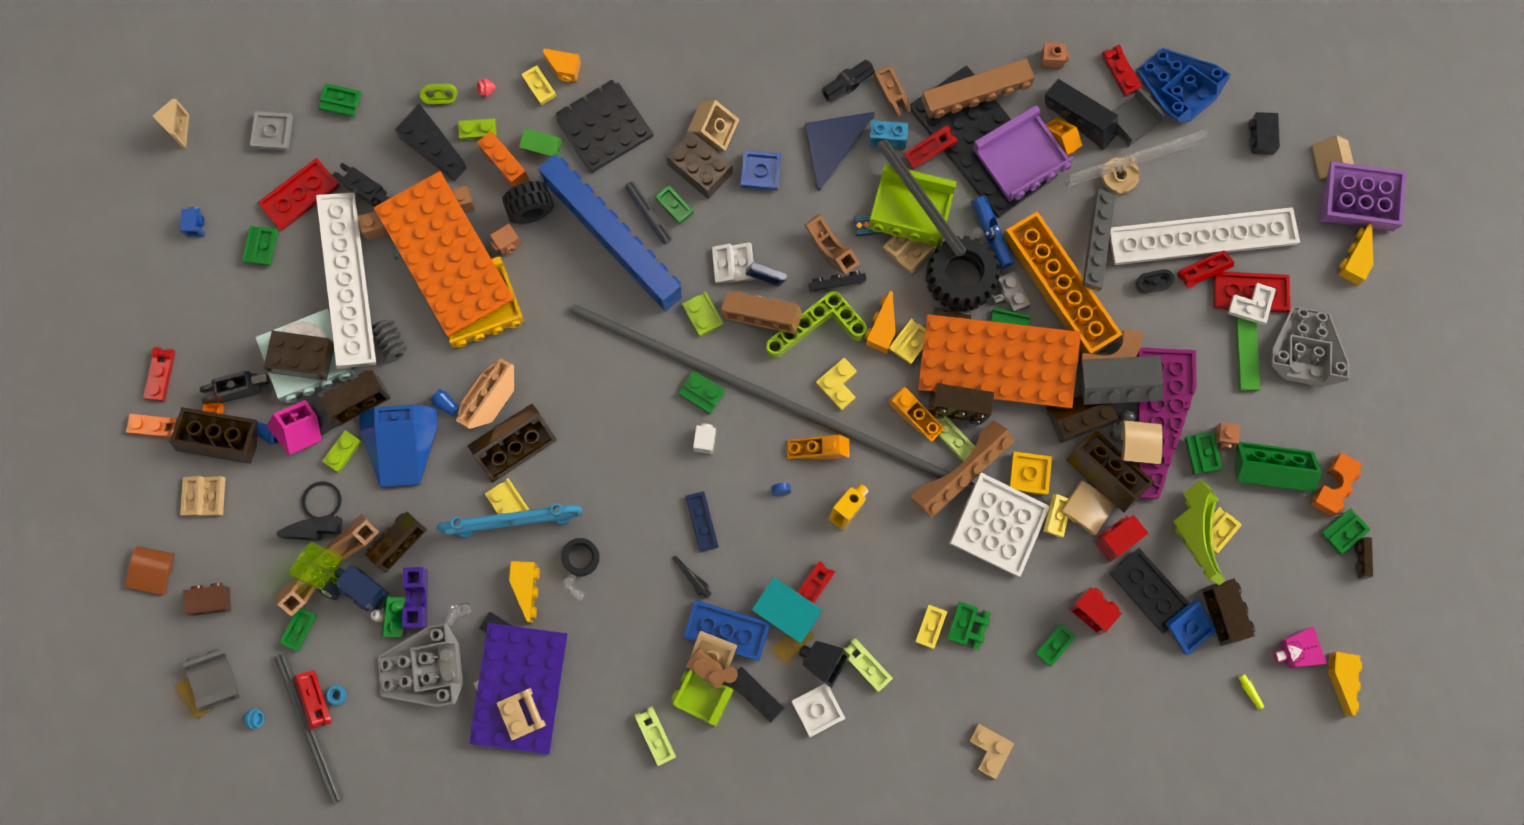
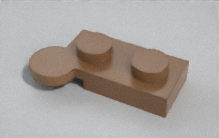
(710, 669)

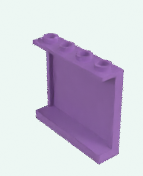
(1021, 154)

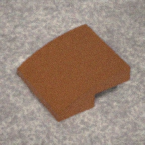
(149, 570)

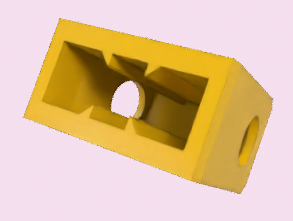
(848, 506)

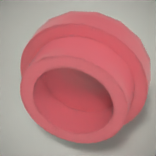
(485, 87)

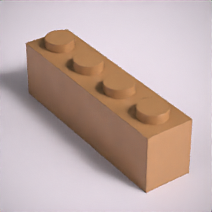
(761, 311)

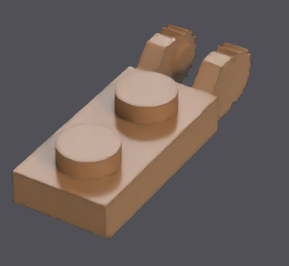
(892, 89)

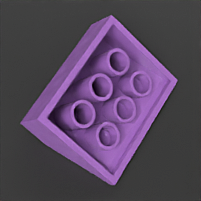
(1363, 196)

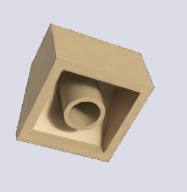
(714, 124)

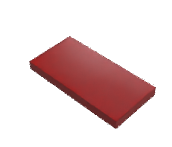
(298, 194)
(1243, 284)

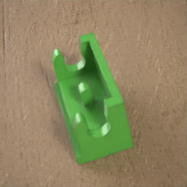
(540, 142)

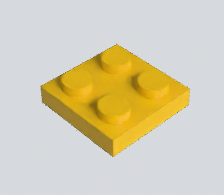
(1030, 473)

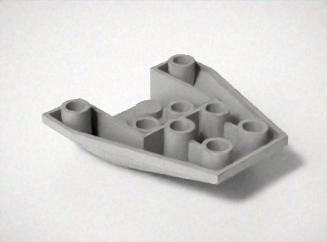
(1310, 349)
(423, 668)

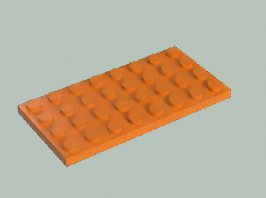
(444, 254)
(1001, 358)

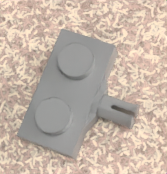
(1011, 293)

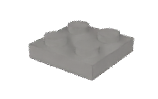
(271, 131)

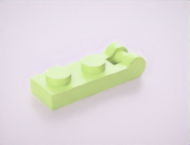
(868, 666)
(655, 736)

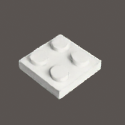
(818, 710)

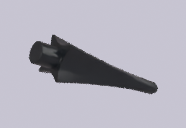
(699, 585)

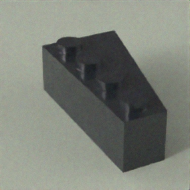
(1081, 111)
(426, 139)

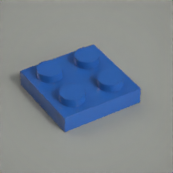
(760, 170)
(1191, 627)

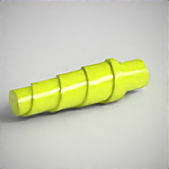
(1250, 691)

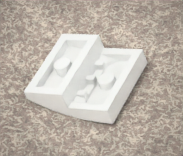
(731, 262)

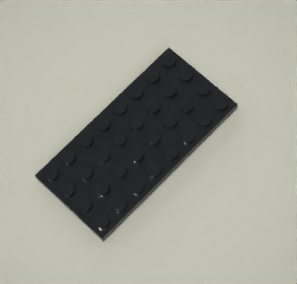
(967, 127)

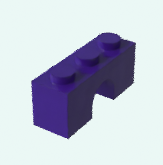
(416, 587)

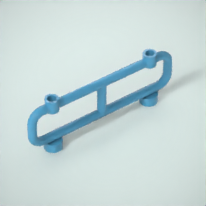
(469, 525)

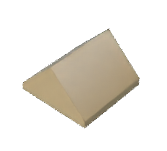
(174, 121)
(1332, 149)

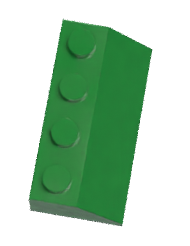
(1277, 466)

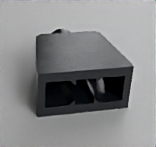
(824, 661)

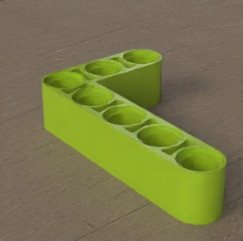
(814, 322)

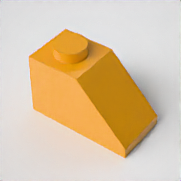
(563, 64)
(1065, 135)

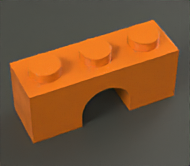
(503, 159)
(1345, 471)

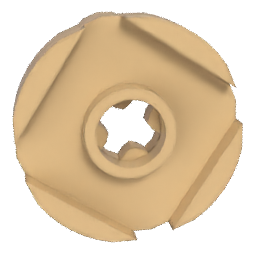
(1121, 186)

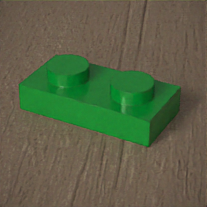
(674, 204)
(392, 617)
(298, 629)
(1055, 645)

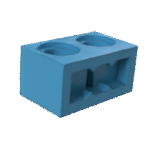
(893, 132)

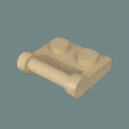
(514, 716)

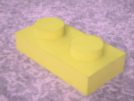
(539, 85)
(1056, 520)
(931, 627)

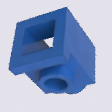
(192, 222)

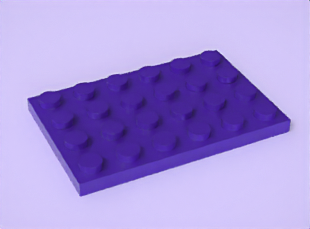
(510, 664)

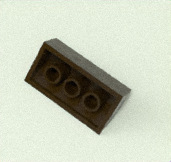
(215, 435)
(512, 442)
(1102, 466)

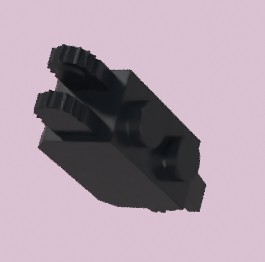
(361, 185)
(234, 387)

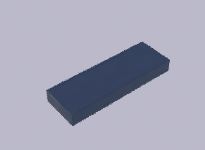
(702, 521)

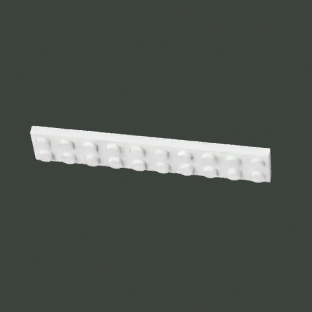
(1203, 236)
(345, 280)

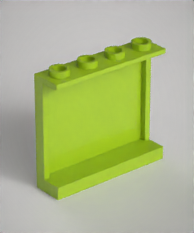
(900, 213)

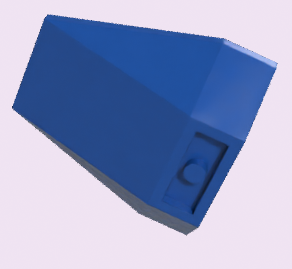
(1182, 83)
(399, 442)

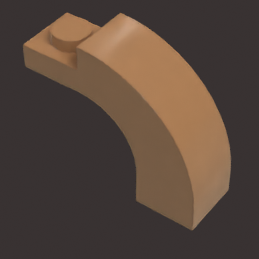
(831, 249)
(1129, 346)

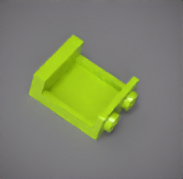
(701, 698)

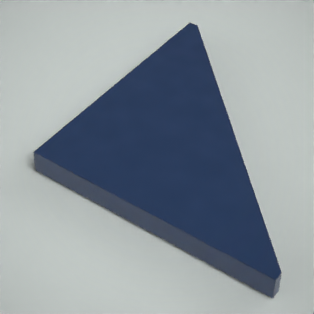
(831, 141)

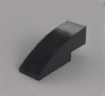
(312, 528)

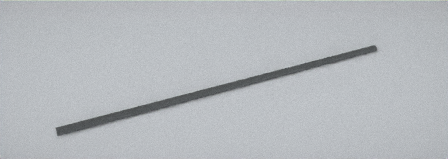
(762, 393)

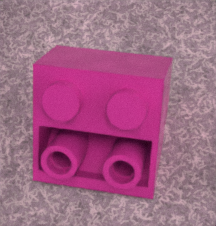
(295, 427)

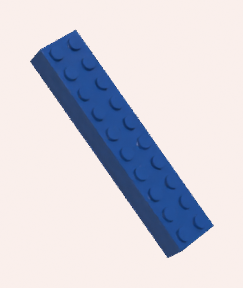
(610, 232)

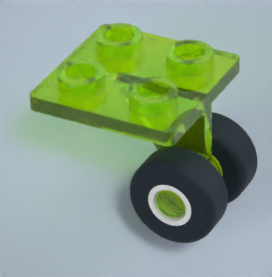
(319, 569)

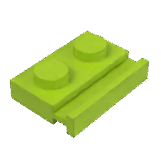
(702, 314)

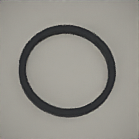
(316, 484)

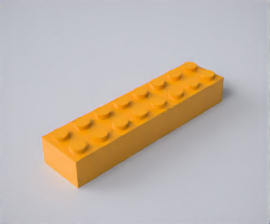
(1061, 284)

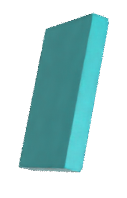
(787, 610)

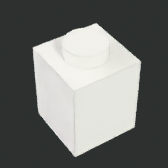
(704, 438)

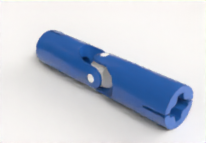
(991, 229)

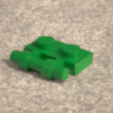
(962, 624)

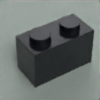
(1264, 133)

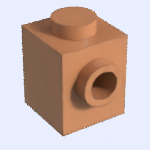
(1054, 55)
(505, 240)
(1227, 435)

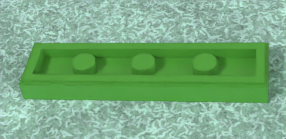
(1247, 355)

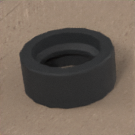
(580, 542)

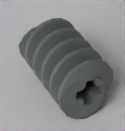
(388, 340)

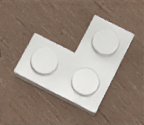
(1257, 308)

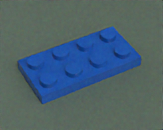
(730, 626)

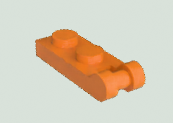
(150, 425)

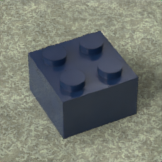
(362, 588)

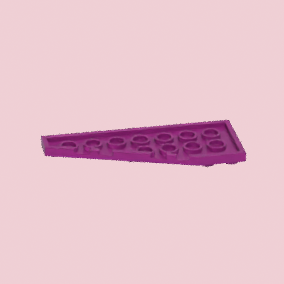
(1178, 390)

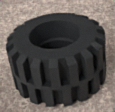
(528, 202)

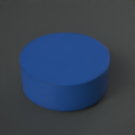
(781, 489)

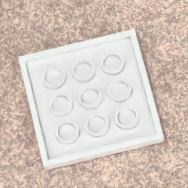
(999, 525)

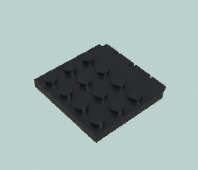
(603, 126)

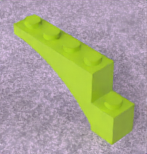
(1196, 528)

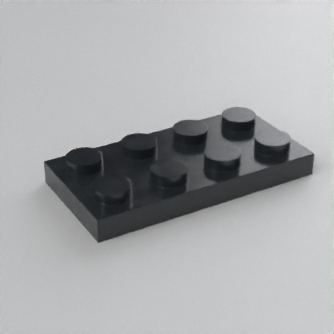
(1149, 589)

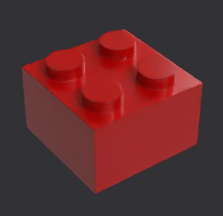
(1118, 540)
(1095, 610)

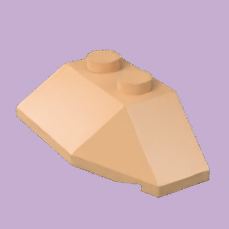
(487, 395)

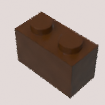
(207, 600)

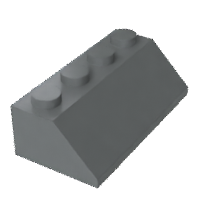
(1122, 380)

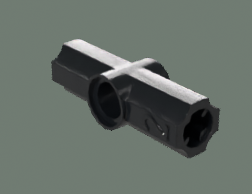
(848, 80)

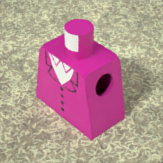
(1301, 650)

